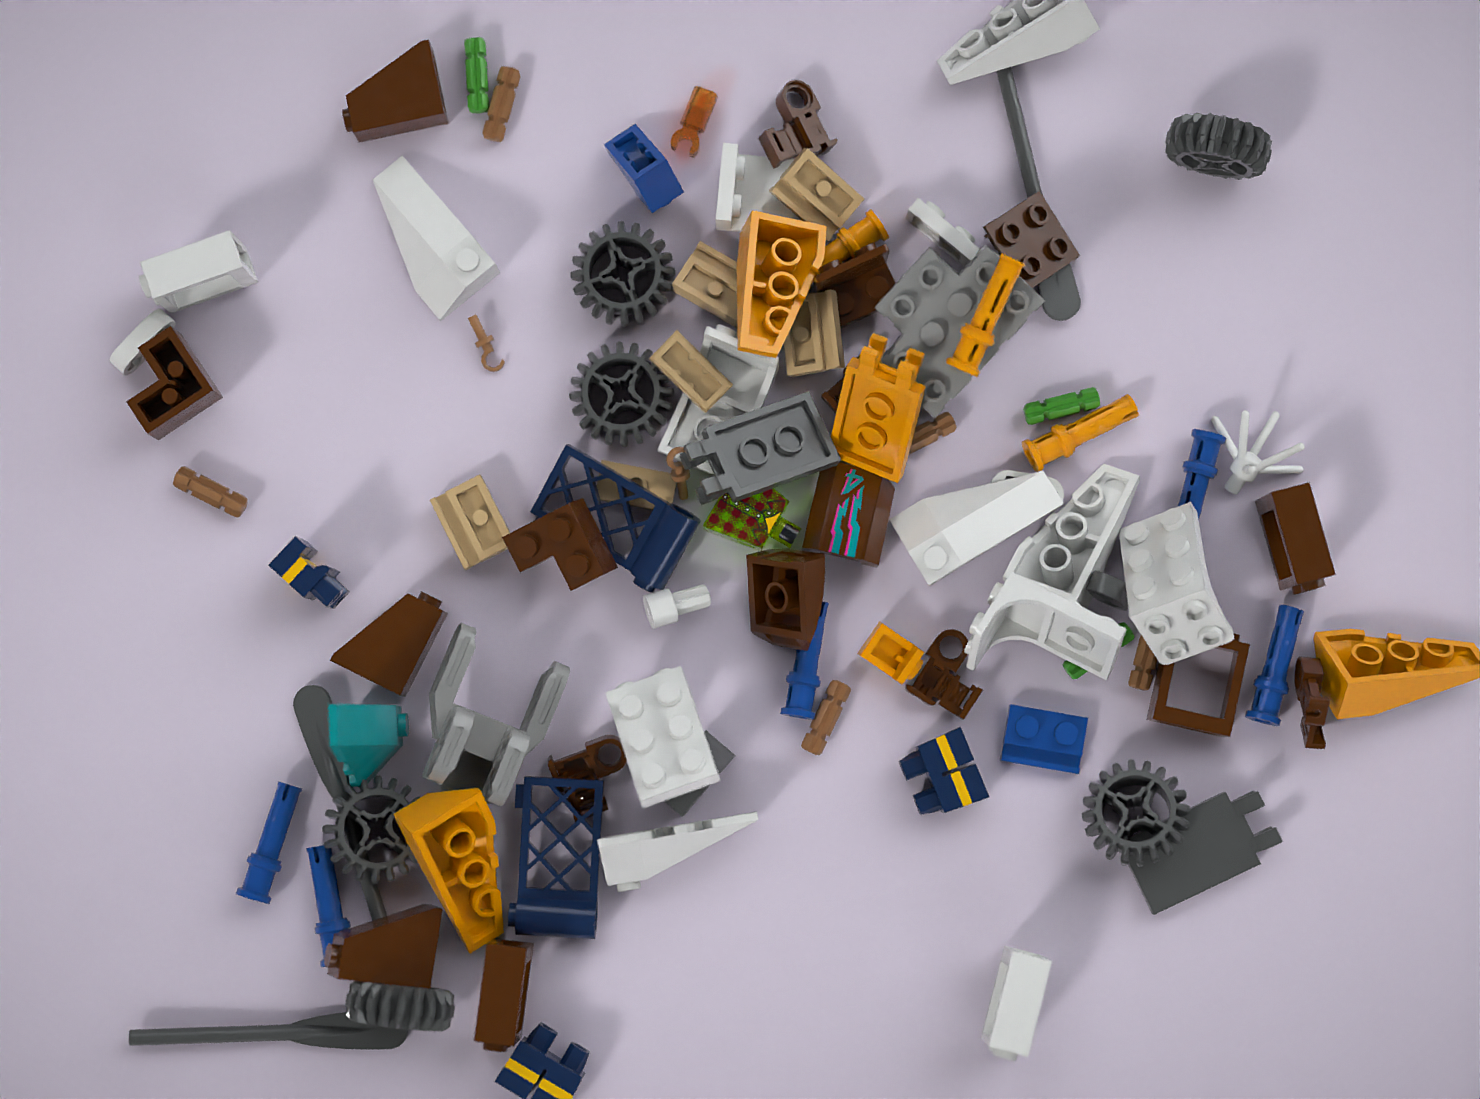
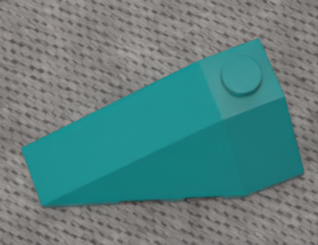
(365, 737)

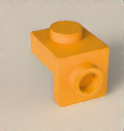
(892, 653)

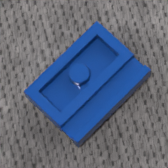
(1044, 739)

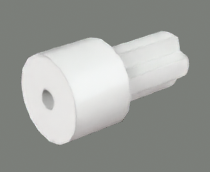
(664, 607)

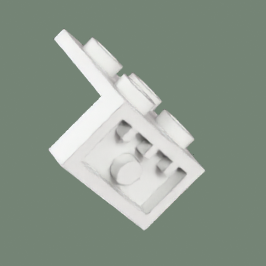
(746, 187)

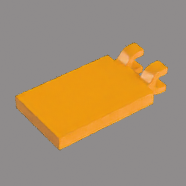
(878, 411)

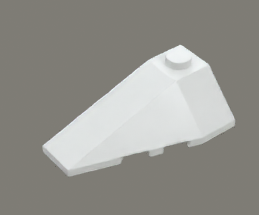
(1018, 35)
(436, 247)
(966, 523)
(648, 852)

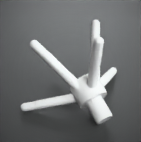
(1247, 464)

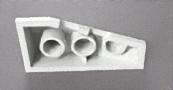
(1078, 536)

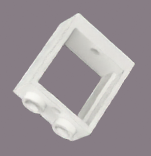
(197, 272)
(1015, 1003)

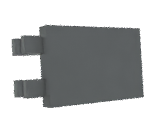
(762, 449)
(1212, 851)

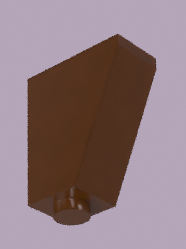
(398, 97)
(394, 643)
(388, 949)

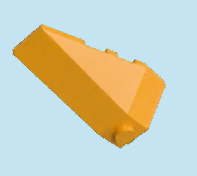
(773, 278)
(1381, 674)
(456, 852)

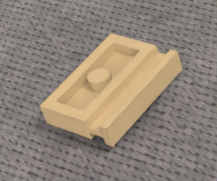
(816, 193)
(710, 282)
(815, 336)
(471, 521)

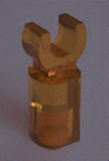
(695, 118)

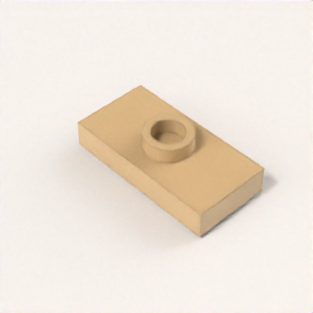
(690, 371)
(652, 480)

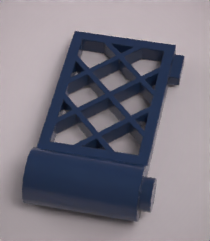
(663, 534)
(550, 910)

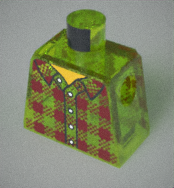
(752, 520)

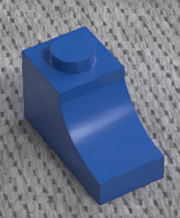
(644, 168)

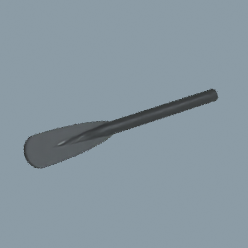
(1059, 289)
(313, 718)
(320, 1031)

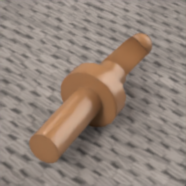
(484, 341)
(678, 472)

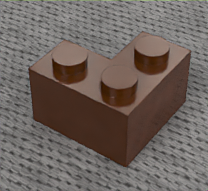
(182, 385)
(570, 538)

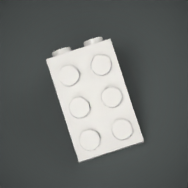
(751, 380)
(1171, 587)
(1059, 624)
(662, 736)

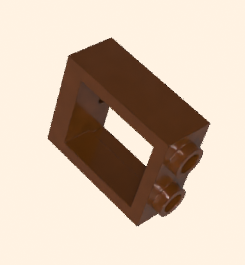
(1295, 538)
(1194, 721)
(503, 994)

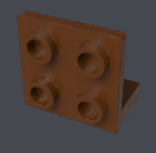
(857, 282)

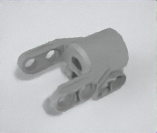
(474, 747)

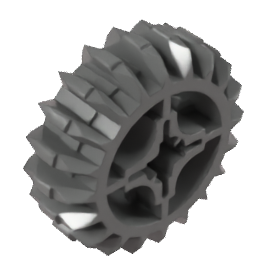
(1218, 146)
(606, 279)
(611, 410)
(348, 808)
(1150, 821)
(400, 1006)

